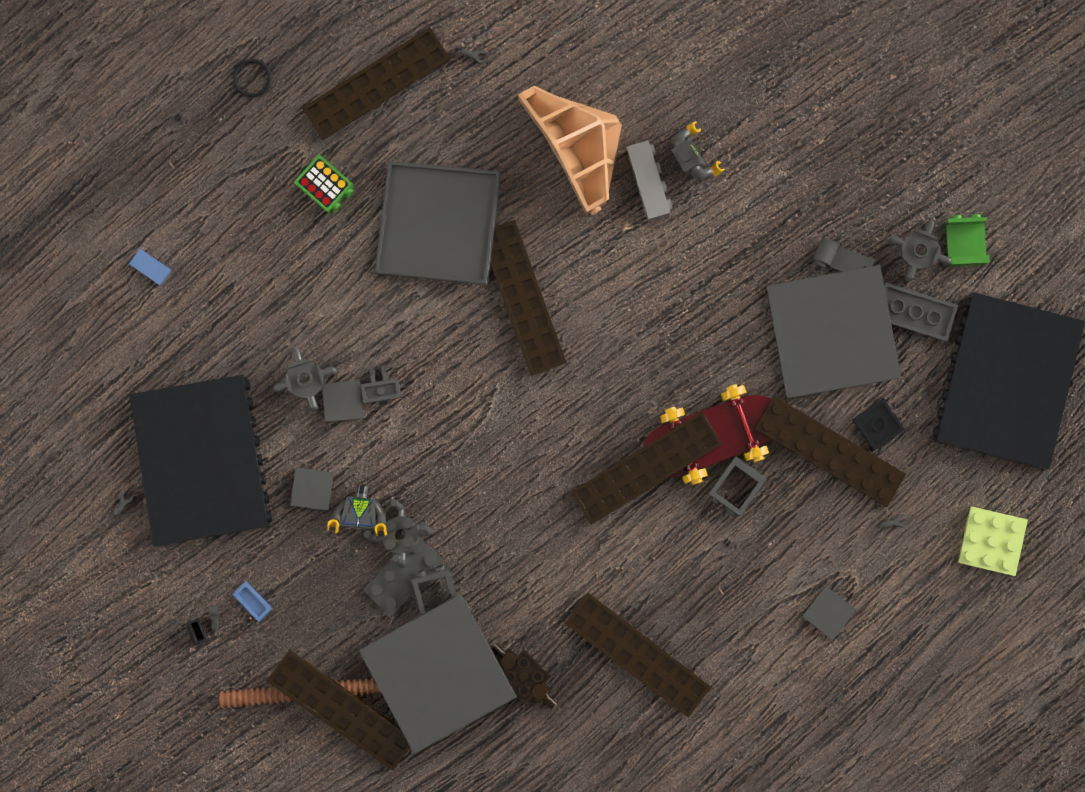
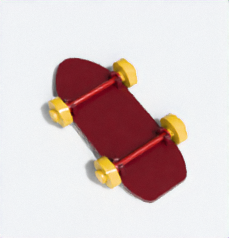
(732, 423)

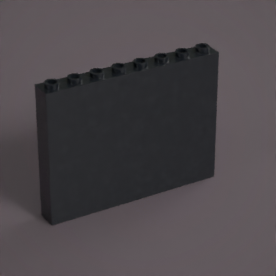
(1008, 381)
(200, 460)

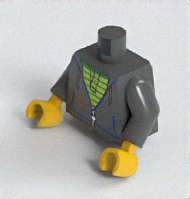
(689, 156)
(359, 513)

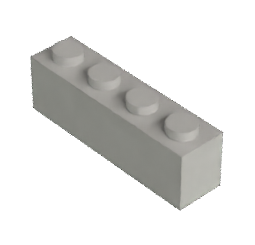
(648, 180)

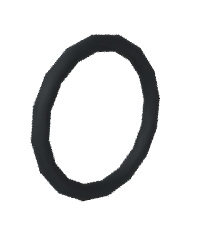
(252, 94)

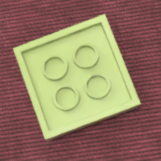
(992, 541)

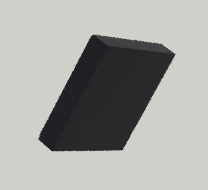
(878, 424)

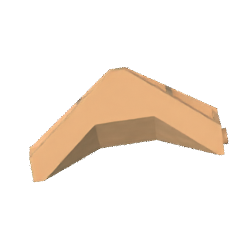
(582, 141)

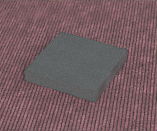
(342, 401)
(312, 489)
(828, 613)

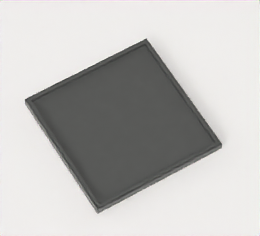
(437, 222)
(833, 331)
(437, 673)

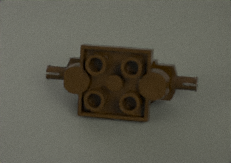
(525, 676)

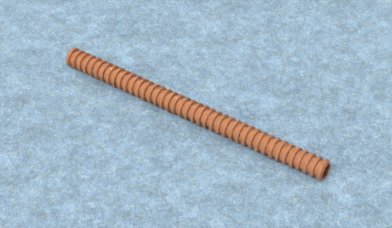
(273, 695)

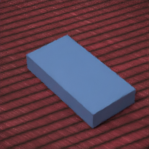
(150, 267)
(252, 601)

